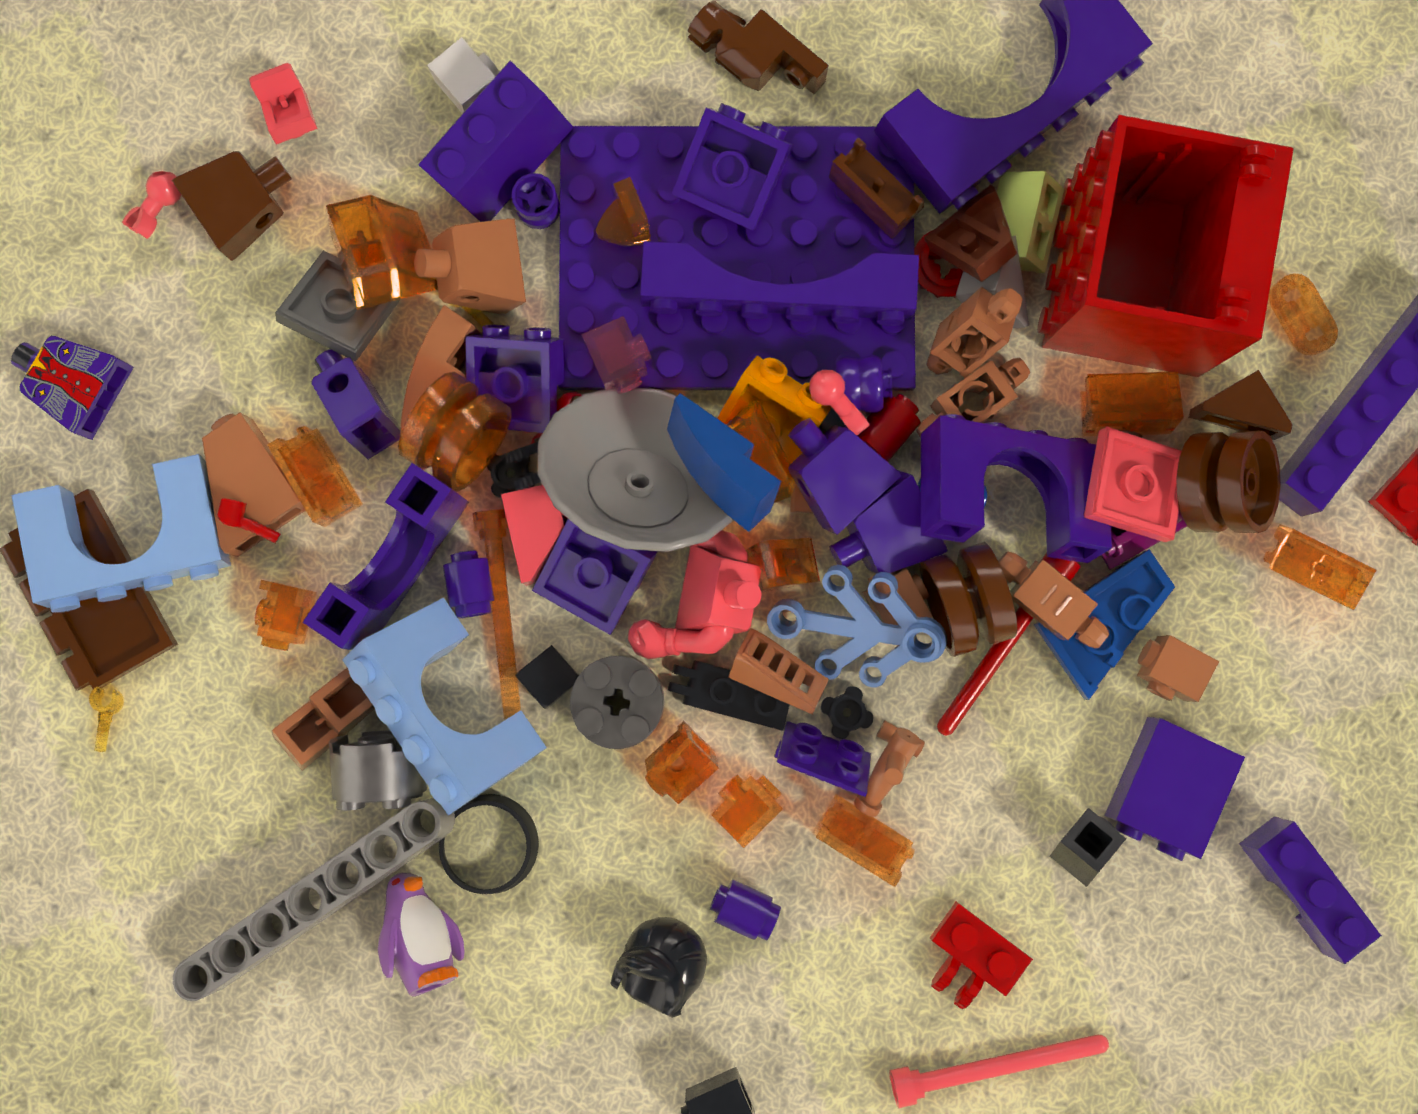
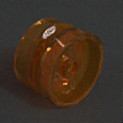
(454, 430)

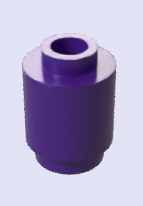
(468, 584)
(745, 910)

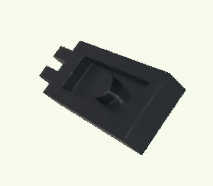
(714, 691)

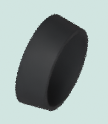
(529, 830)

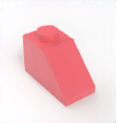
(533, 529)

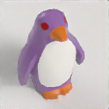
(417, 937)

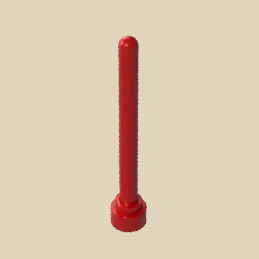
(994, 658)

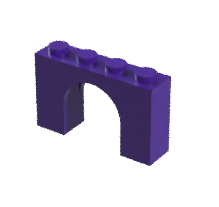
(953, 482)
(364, 605)

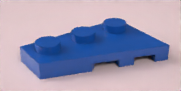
(1125, 606)

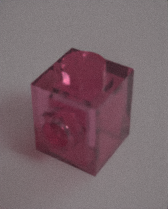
(617, 355)

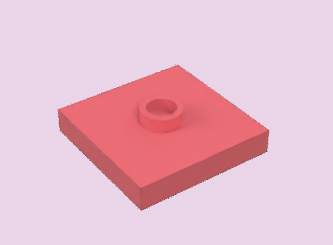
(1134, 485)

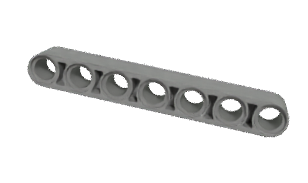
(294, 907)

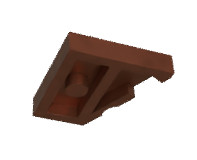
(975, 236)

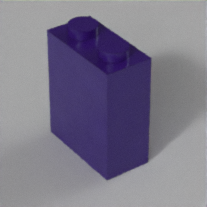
(1173, 788)

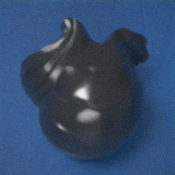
(661, 965)

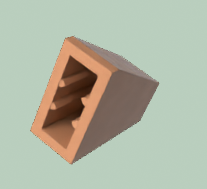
(246, 471)

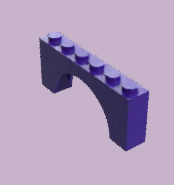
(955, 153)

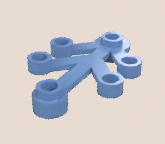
(864, 628)

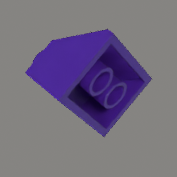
(496, 143)

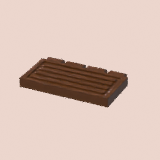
(104, 636)

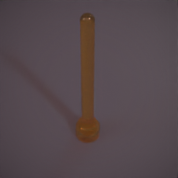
(491, 529)

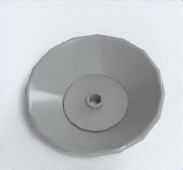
(619, 473)

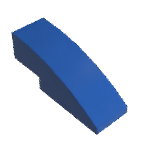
(722, 463)

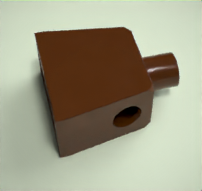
(233, 199)

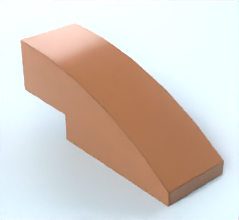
(440, 353)
(326, 715)

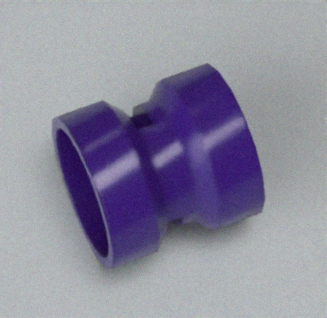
(532, 193)

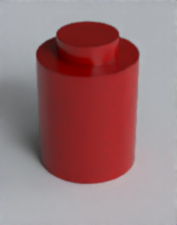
(891, 426)

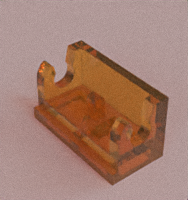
(1131, 402)
(315, 476)
(1319, 567)
(864, 840)

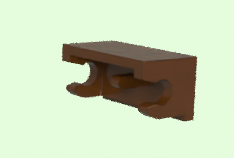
(875, 189)

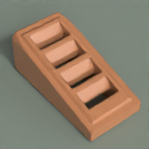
(764, 665)

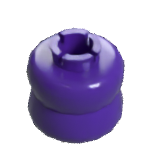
(865, 382)

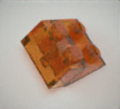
(378, 249)

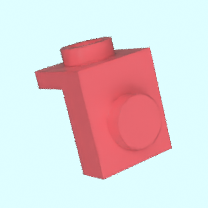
(283, 103)

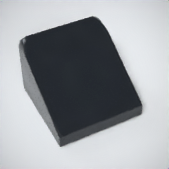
(547, 677)

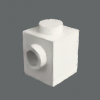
(462, 73)

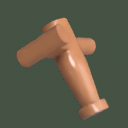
(890, 766)

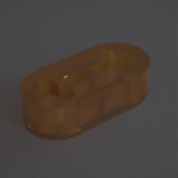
(1304, 313)

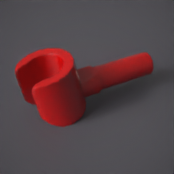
(232, 514)

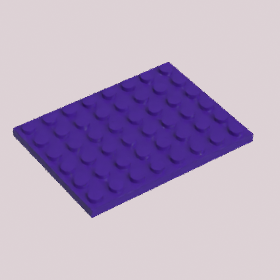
(802, 237)

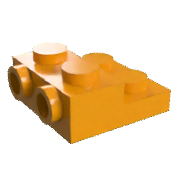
(781, 397)

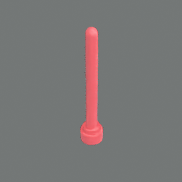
(912, 1084)

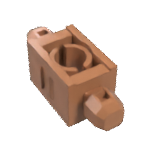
(957, 339)
(996, 381)
(1053, 600)

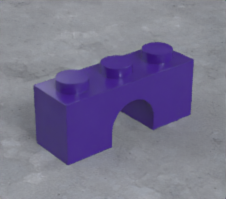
(1324, 904)

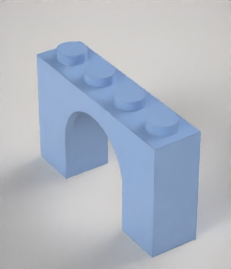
(65, 572)
(450, 762)

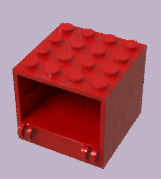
(1166, 247)

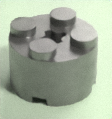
(596, 718)
(372, 772)

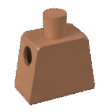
(476, 266)

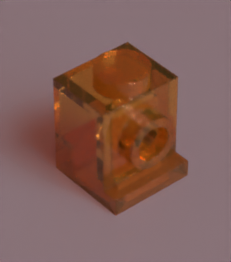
(282, 615)
(680, 780)

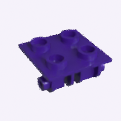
(825, 758)

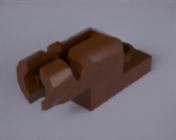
(756, 50)

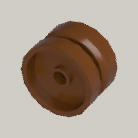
(1228, 482)
(969, 598)

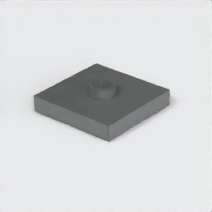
(326, 312)

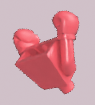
(714, 602)

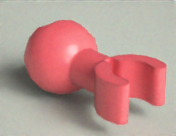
(160, 193)
(828, 389)

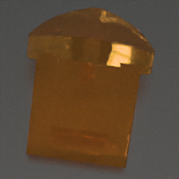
(625, 218)

